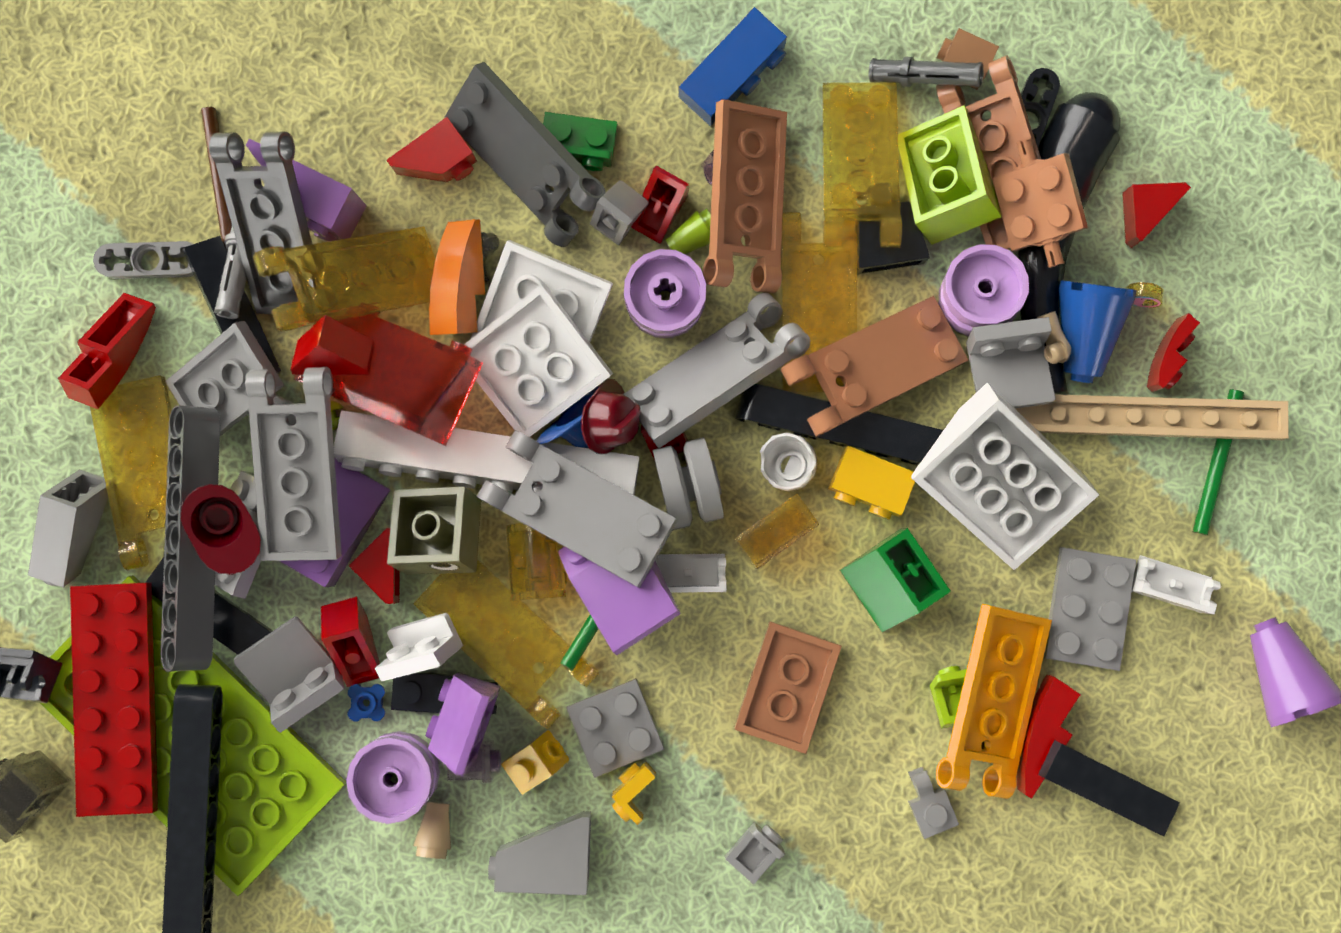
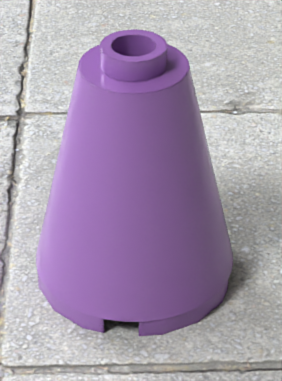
(1289, 674)

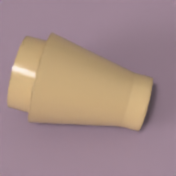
(434, 832)

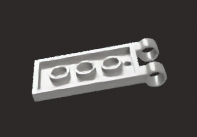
(716, 370)
(294, 469)
(583, 512)

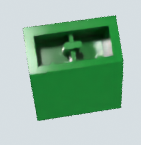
(895, 580)

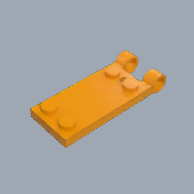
(996, 700)

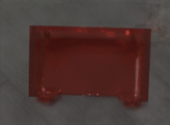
(409, 378)

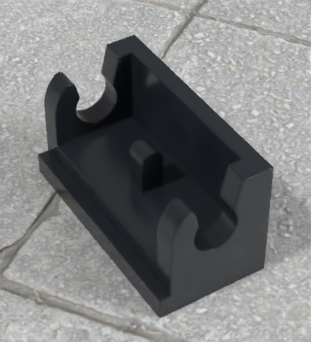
(27, 675)

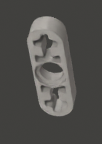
(122, 250)

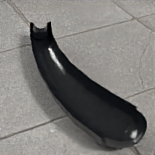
(1088, 132)

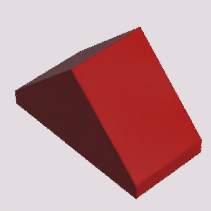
(665, 197)
(1146, 206)
(334, 347)
(375, 572)

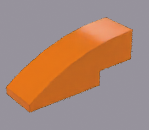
(457, 279)

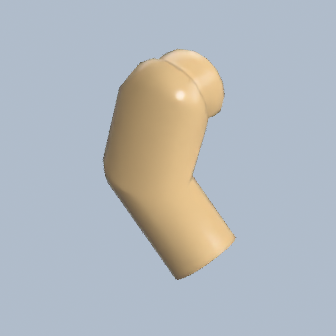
(1057, 345)

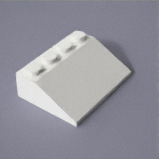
(1003, 478)

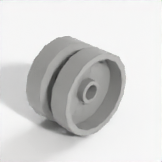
(689, 483)

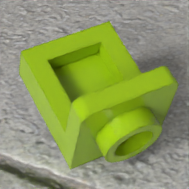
(946, 693)

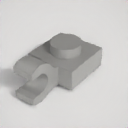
(931, 808)

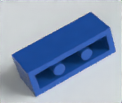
(734, 65)

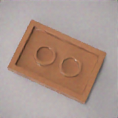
(787, 687)

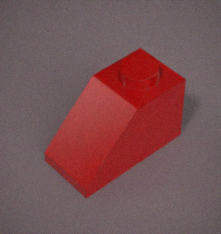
(435, 155)
(349, 640)

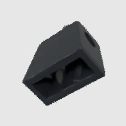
(876, 258)

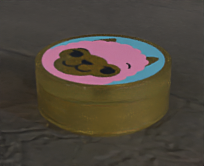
(1147, 294)

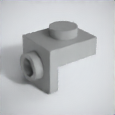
(755, 851)

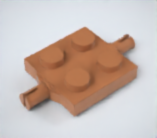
(1040, 202)

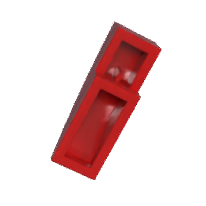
(107, 351)
(1049, 710)

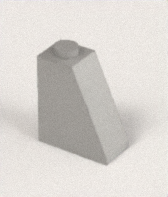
(66, 527)
(546, 860)

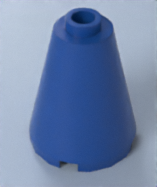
(1092, 324)

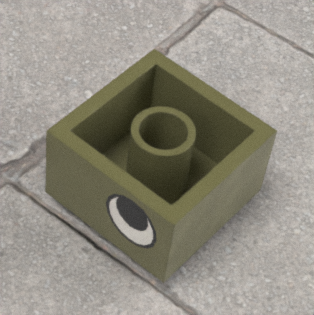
(434, 531)

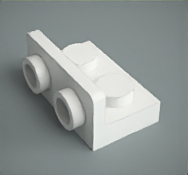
(419, 646)

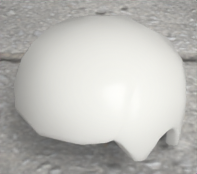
(800, 467)

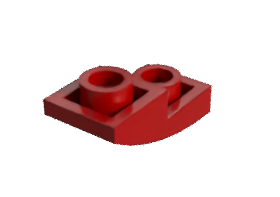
(1167, 361)

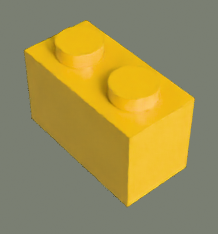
(872, 482)

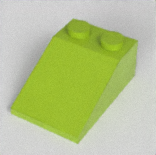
(947, 176)

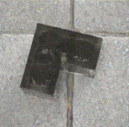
(26, 790)

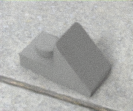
(618, 211)

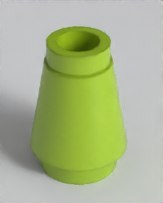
(692, 233)

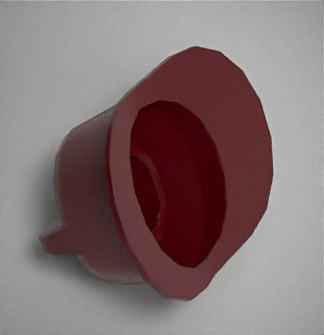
(609, 418)
(220, 529)

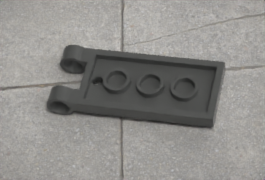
(523, 152)
(262, 214)

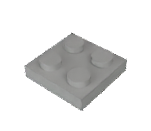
(615, 727)

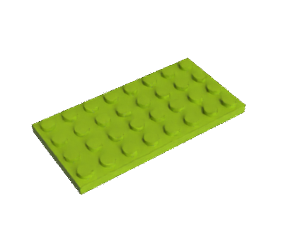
(266, 777)

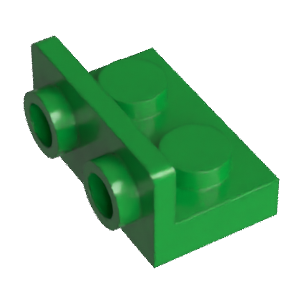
(585, 138)

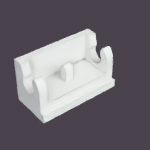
(693, 572)
(1174, 585)

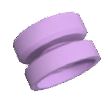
(661, 272)
(1001, 285)
(371, 785)

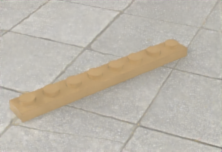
(1161, 417)

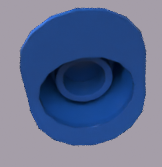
(568, 424)

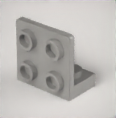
(1013, 361)
(290, 672)

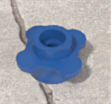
(359, 710)

